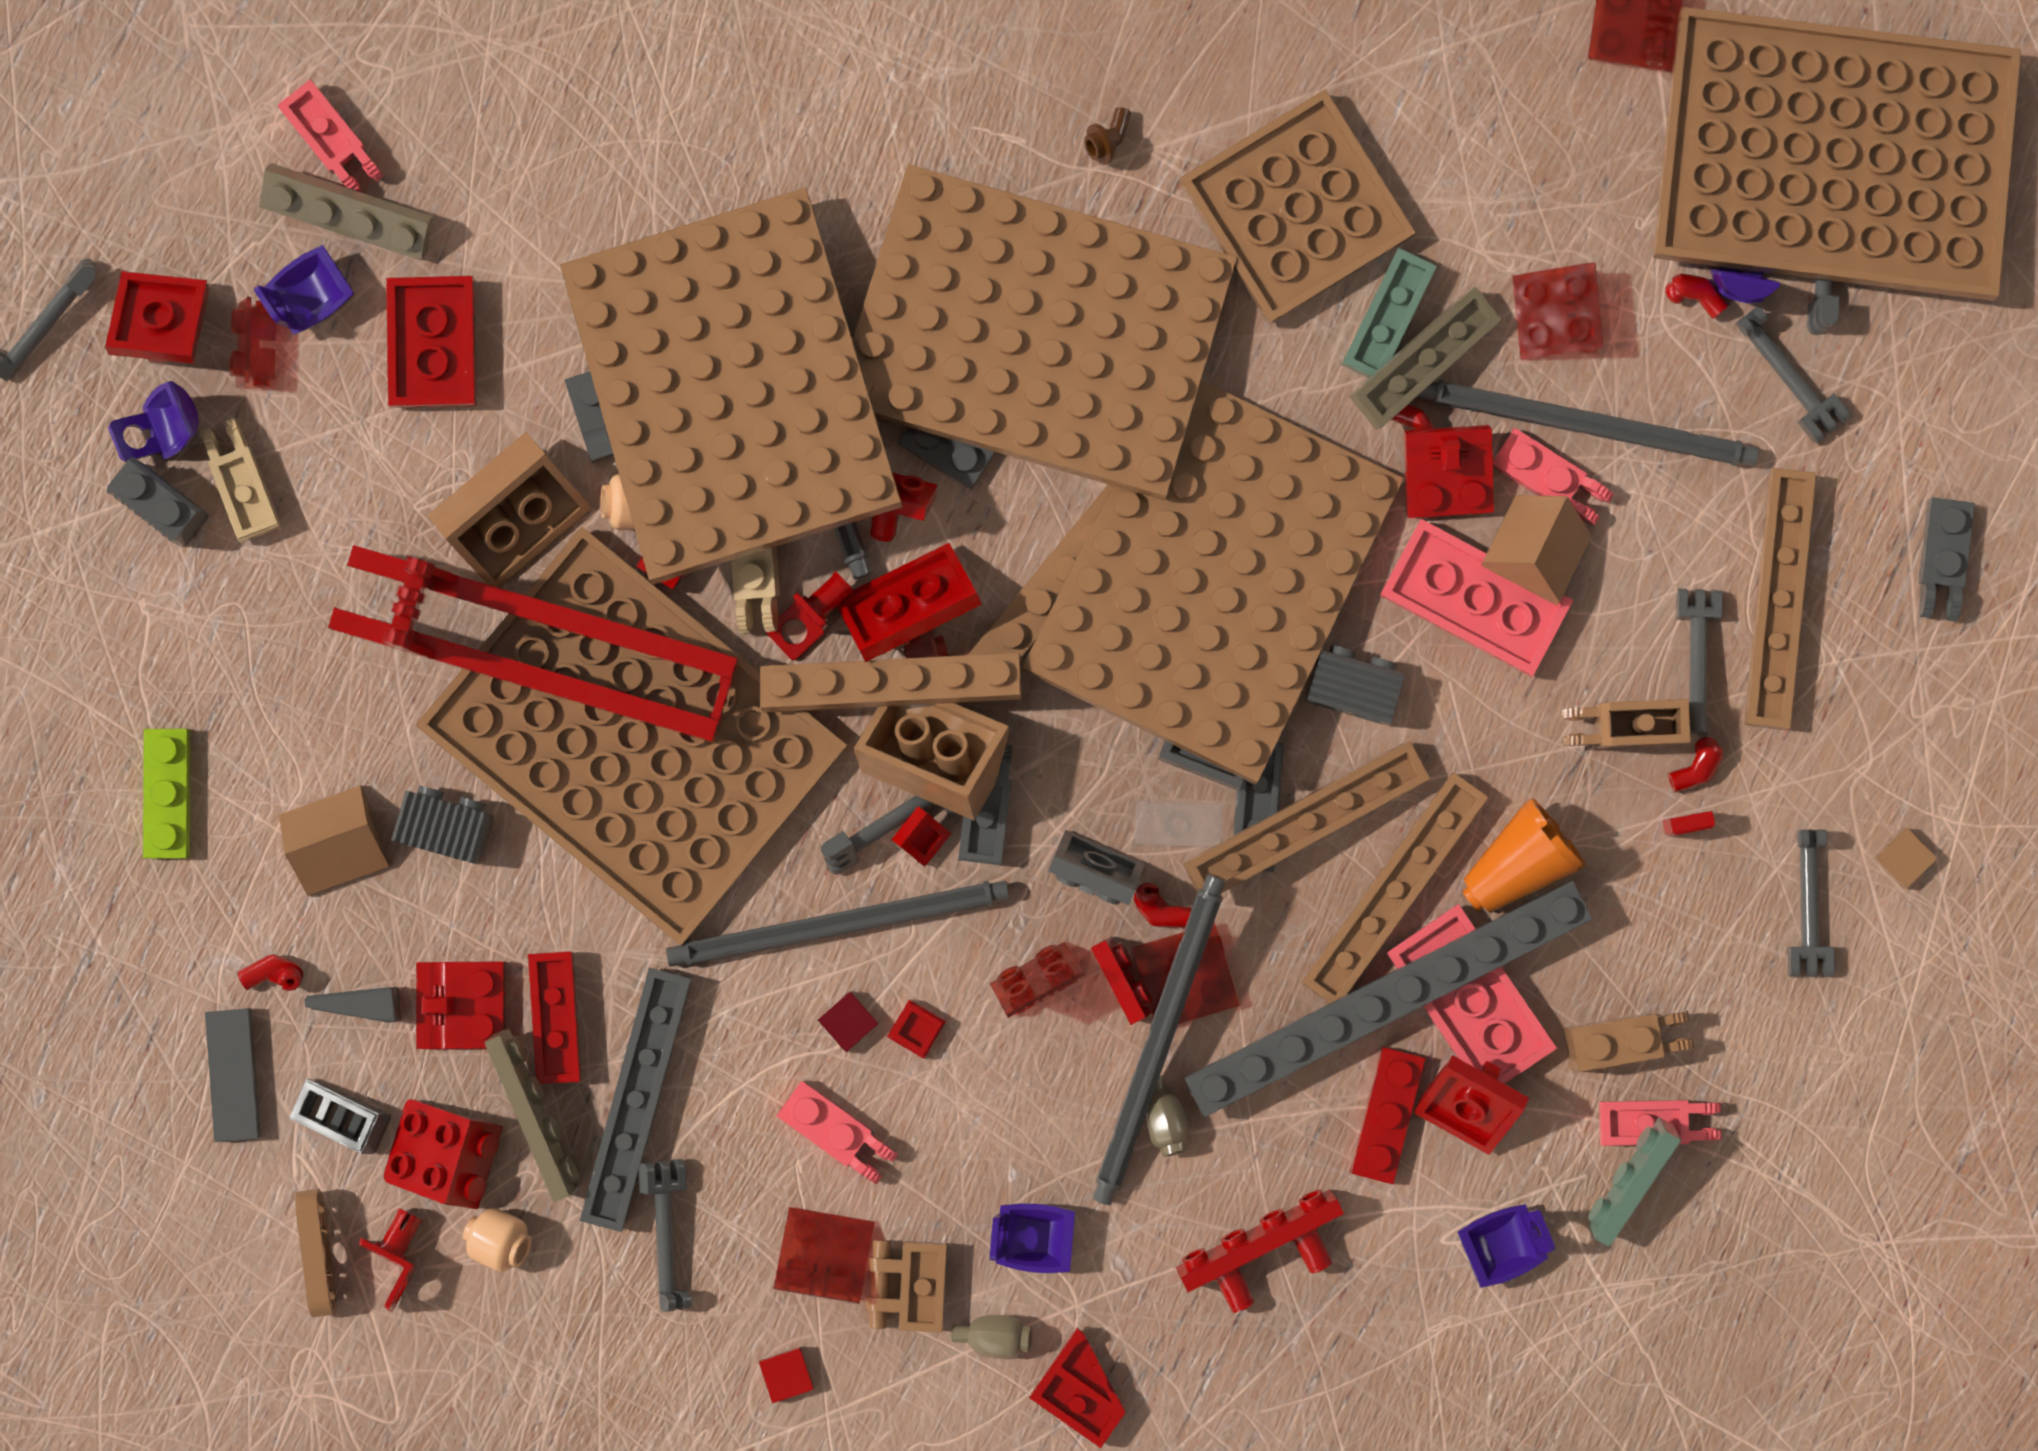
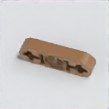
(315, 1253)

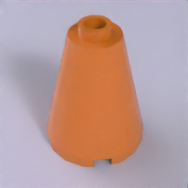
(1521, 860)

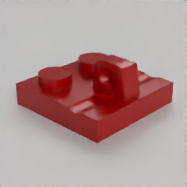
(157, 317)
(1448, 471)
(459, 1004)
(1471, 1103)

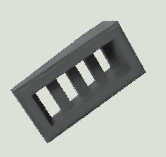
(371, 1004)
(371, 1133)

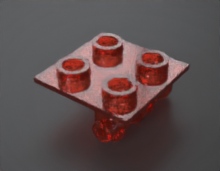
(1635, 32)
(1558, 311)
(1212, 985)
(1023, 986)
(824, 1255)

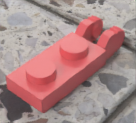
(326, 133)
(1547, 473)
(1625, 1120)
(832, 1129)

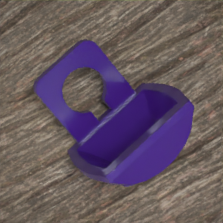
(1743, 286)
(305, 291)
(169, 418)
(1033, 1238)
(1506, 1244)

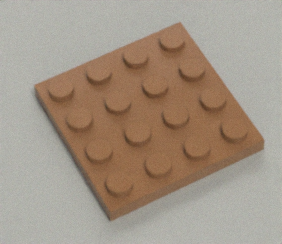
(1297, 206)

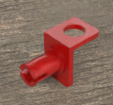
(812, 613)
(393, 1249)

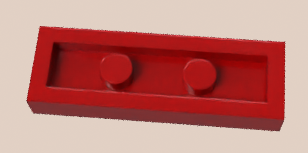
(554, 1017)
(1387, 1115)

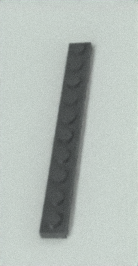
(1388, 998)

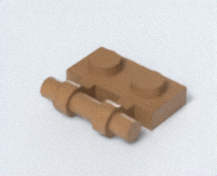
(921, 1286)

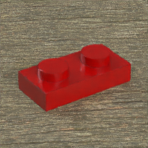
(1131, 995)

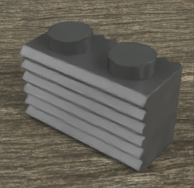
(157, 502)
(1355, 686)
(443, 826)

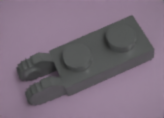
(1945, 554)
(984, 838)

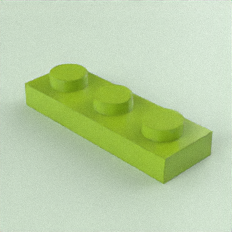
(166, 793)

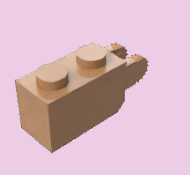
(1632, 724)
(1622, 1041)

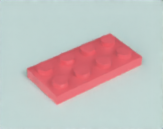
(1449, 588)
(1484, 1016)

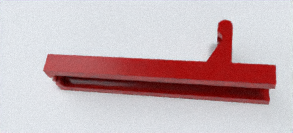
(423, 575)

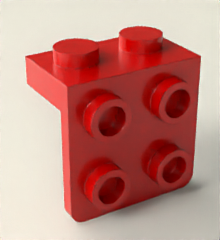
(442, 1155)

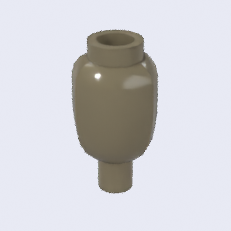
(1167, 1122)
(995, 1336)

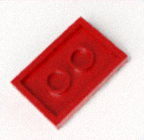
(431, 341)
(908, 602)

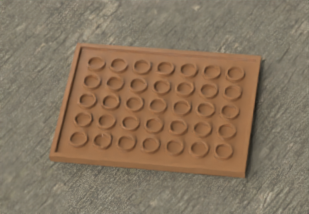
(1837, 153)
(1038, 330)
(729, 386)
(1221, 596)
(631, 801)

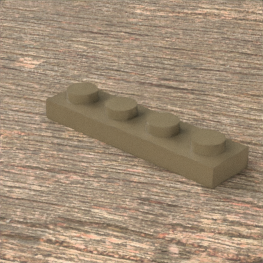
(345, 211)
(1425, 358)
(539, 1129)

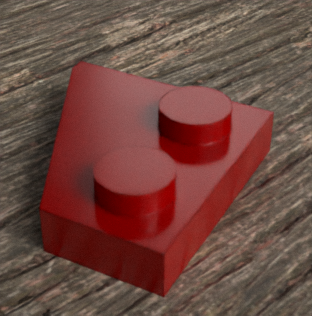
(1080, 1391)

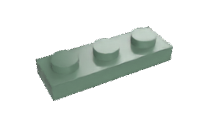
(1389, 313)
(1633, 1181)

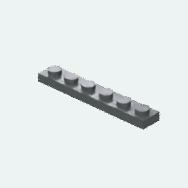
(635, 1099)

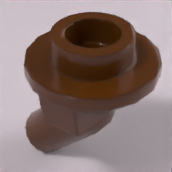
(1102, 142)

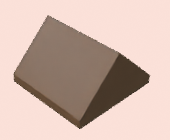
(1539, 545)
(332, 841)

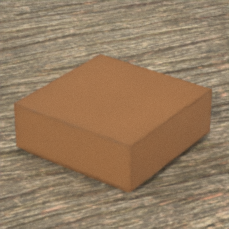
(1905, 858)

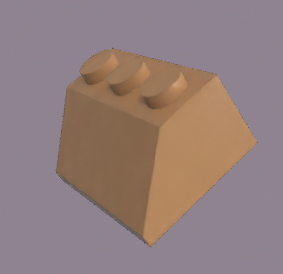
(509, 511)
(935, 753)

